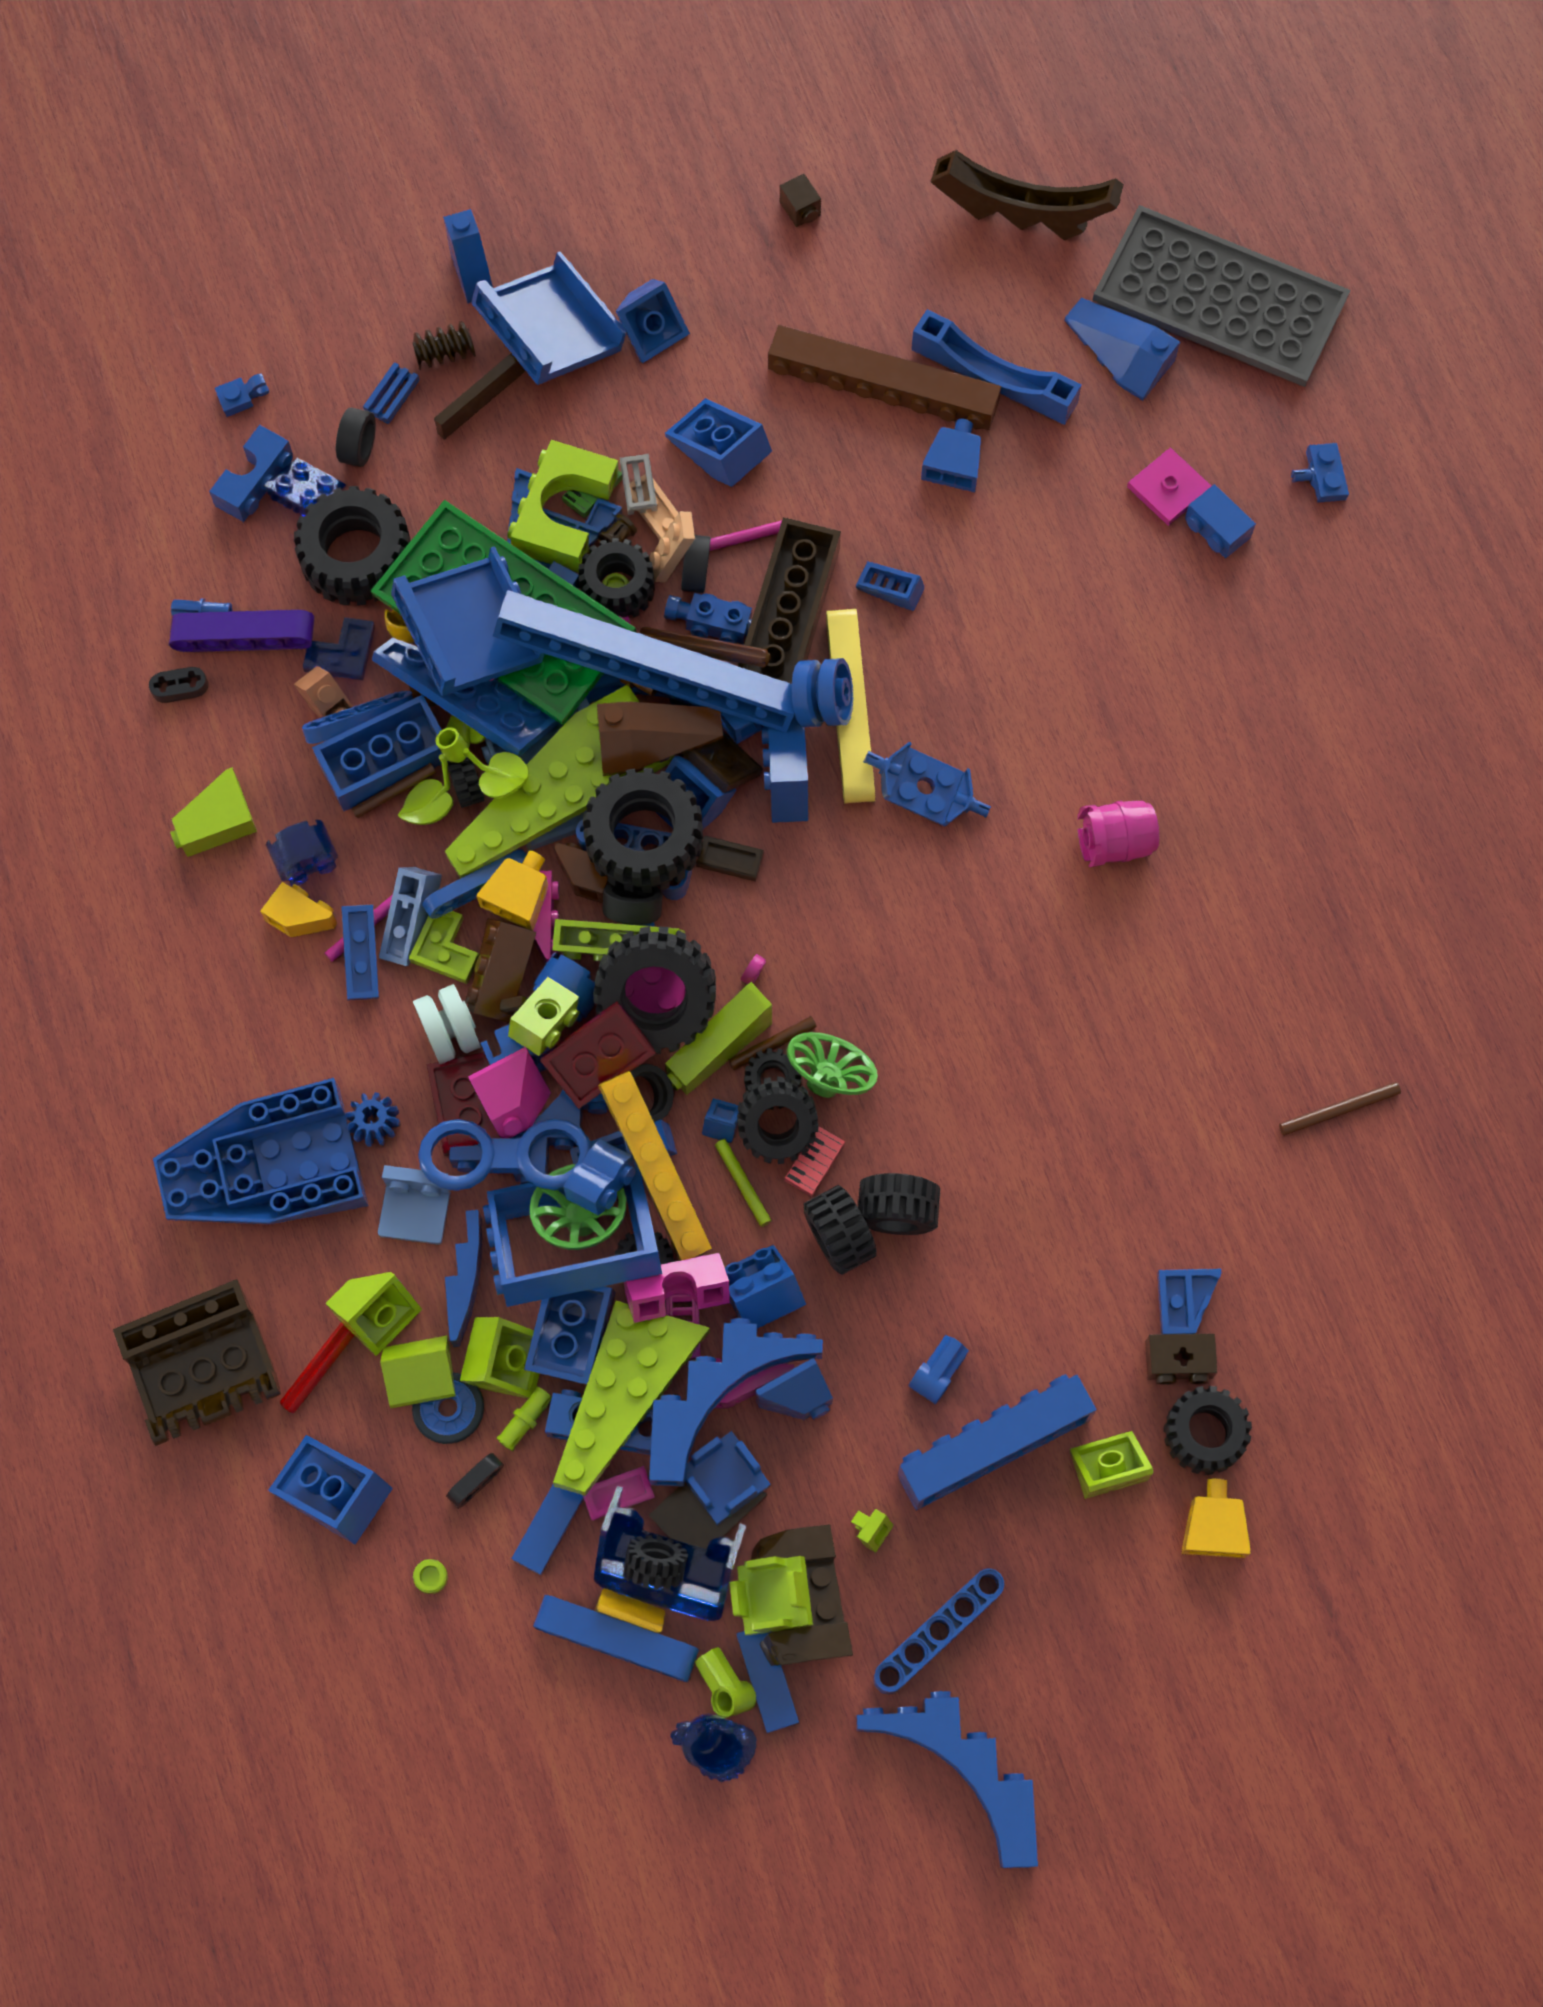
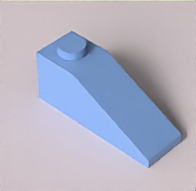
(406, 913)

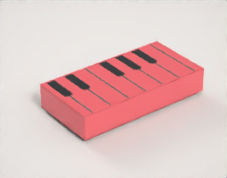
(813, 1166)

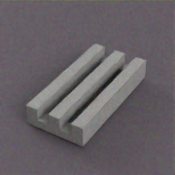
(641, 504)

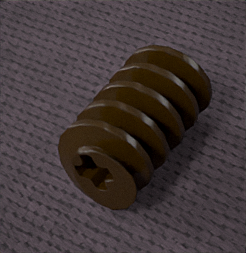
(443, 344)

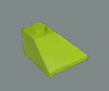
(374, 1309)

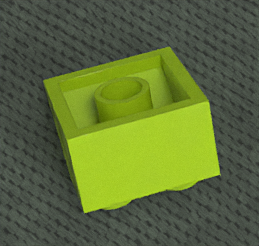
(498, 1357)

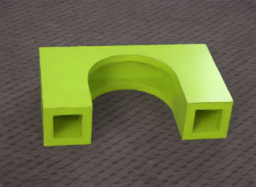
(560, 469)

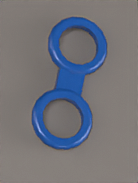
(500, 1155)

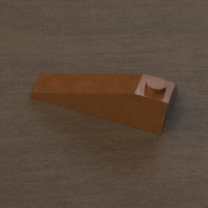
(647, 733)

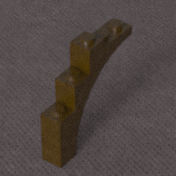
(1022, 203)

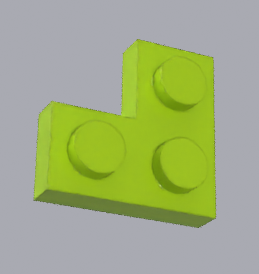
(438, 952)

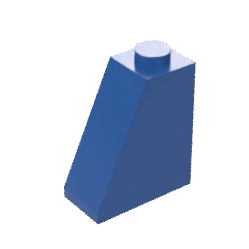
(466, 251)

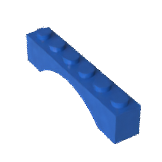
(1039, 390)

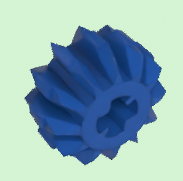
(373, 1107)

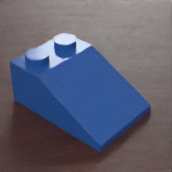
(720, 441)
(570, 1334)
(331, 1489)

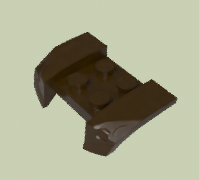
(829, 1634)

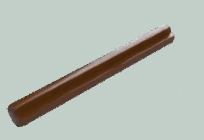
(711, 647)

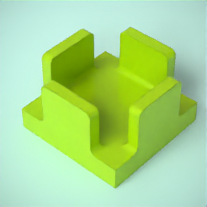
(772, 1595)

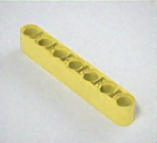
(854, 737)

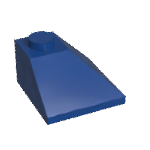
(651, 319)
(708, 796)
(797, 1393)

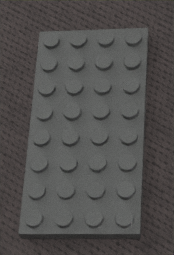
(1221, 295)

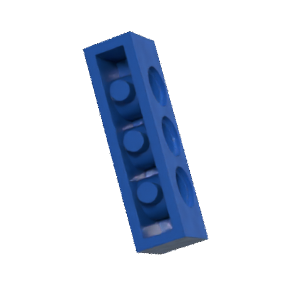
(561, 1419)

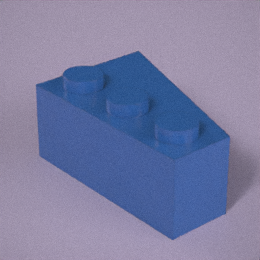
(787, 772)

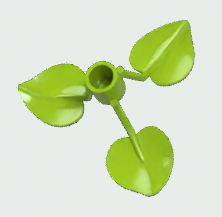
(502, 776)

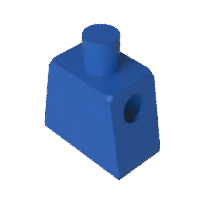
(953, 457)

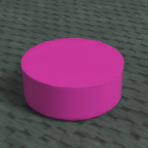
(753, 969)

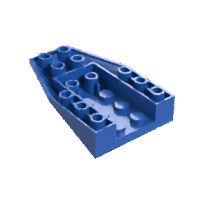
(265, 1162)

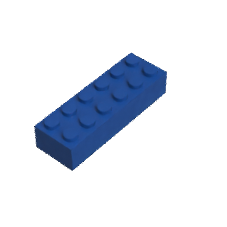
(995, 1442)

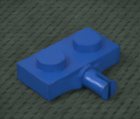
(1324, 473)

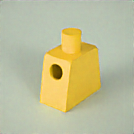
(516, 890)
(1216, 1524)

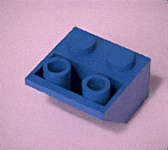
(763, 1287)

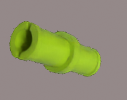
(524, 1418)

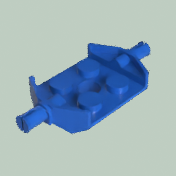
(950, 786)

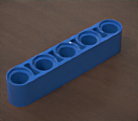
(954, 1623)
(616, 1638)

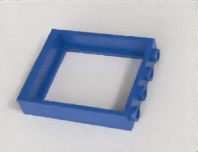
(515, 1202)

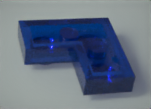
(347, 657)

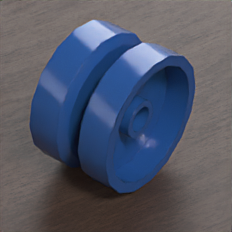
(822, 692)

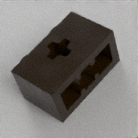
(1197, 1348)

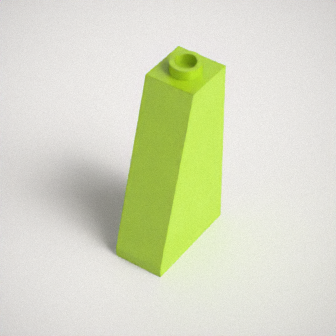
(722, 1039)

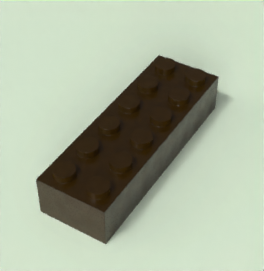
(792, 596)

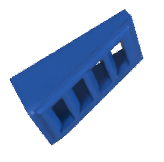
(906, 596)

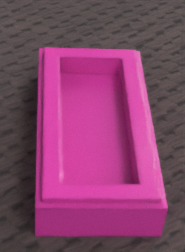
(635, 1490)

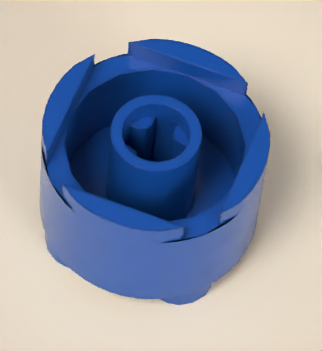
(573, 978)

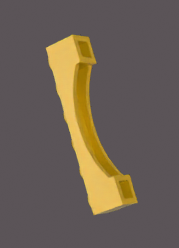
(655, 1166)

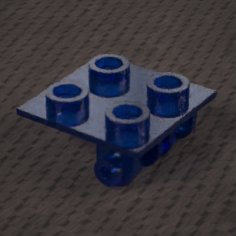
(300, 485)

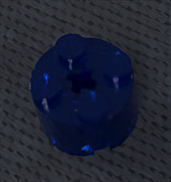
(302, 851)

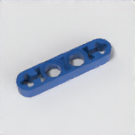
(337, 723)
(464, 889)

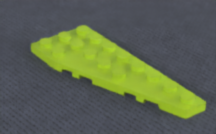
(557, 790)

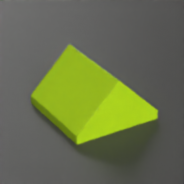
(418, 1371)
(1110, 1464)

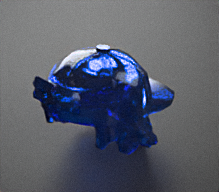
(716, 1745)

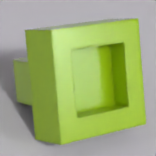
(872, 1529)

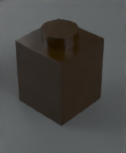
(800, 200)

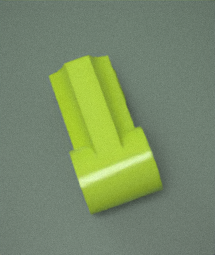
(728, 1693)

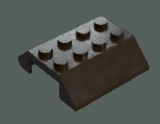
(197, 1360)

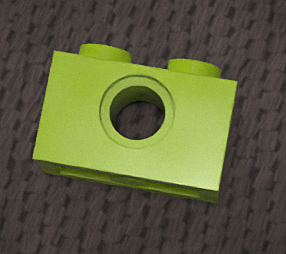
(547, 1001)

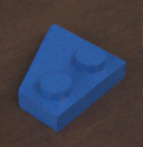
(1184, 1298)

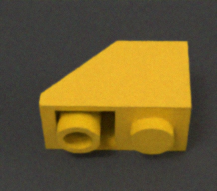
(295, 913)

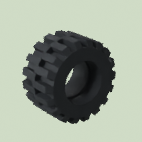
(618, 558)
(777, 1145)
(899, 1203)
(840, 1229)
(1223, 1408)

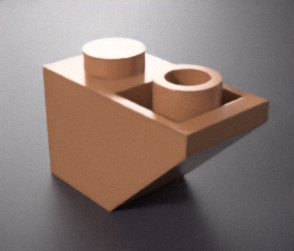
(322, 693)

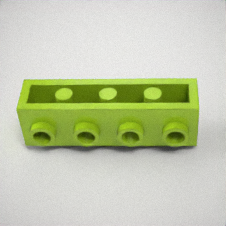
(592, 938)

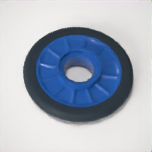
(455, 1427)

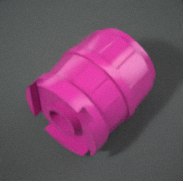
(1118, 832)

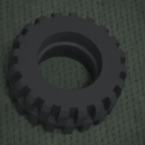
(340, 514)
(641, 793)
(668, 952)

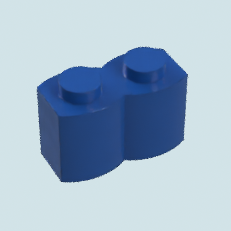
(600, 1177)

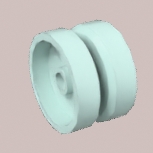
(448, 1023)

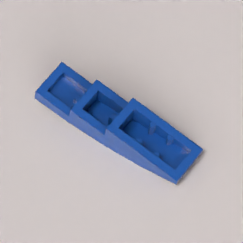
(462, 1289)

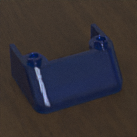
(705, 1575)

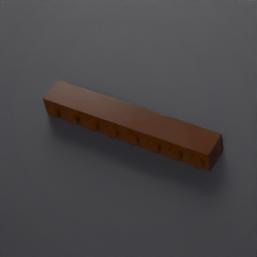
(883, 377)

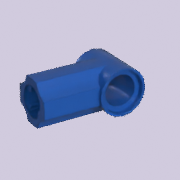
(935, 1375)

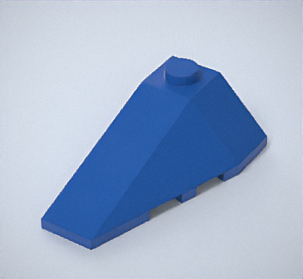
(1127, 346)

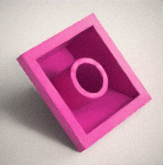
(511, 1092)

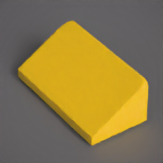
(630, 1610)

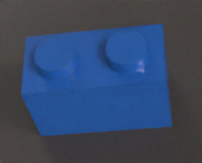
(1219, 521)

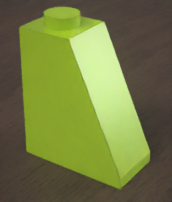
(213, 817)

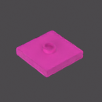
(1168, 486)

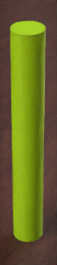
(743, 1183)

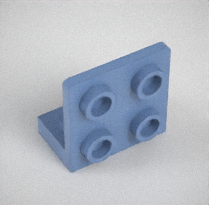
(412, 1206)

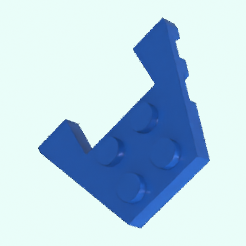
(599, 519)

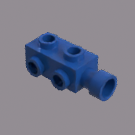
(714, 620)

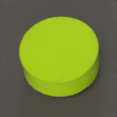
(430, 1576)

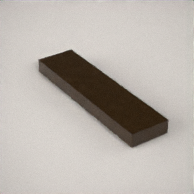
(478, 396)

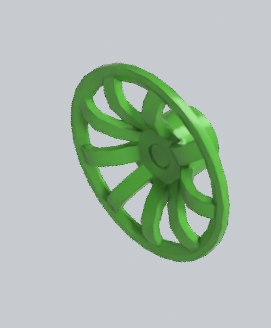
(827, 1075)
(574, 1217)

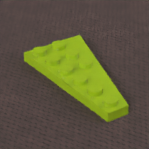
(628, 1374)

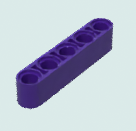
(241, 630)

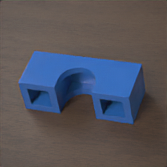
(241, 493)

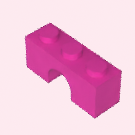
(698, 1277)

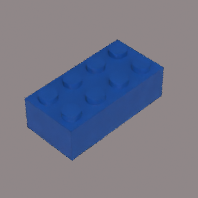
(379, 752)

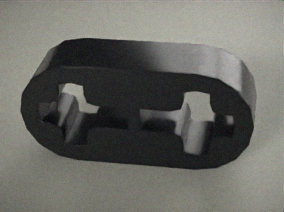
(178, 684)
(475, 1480)

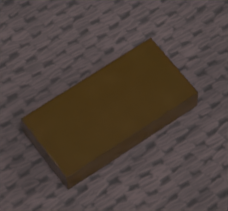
(730, 858)

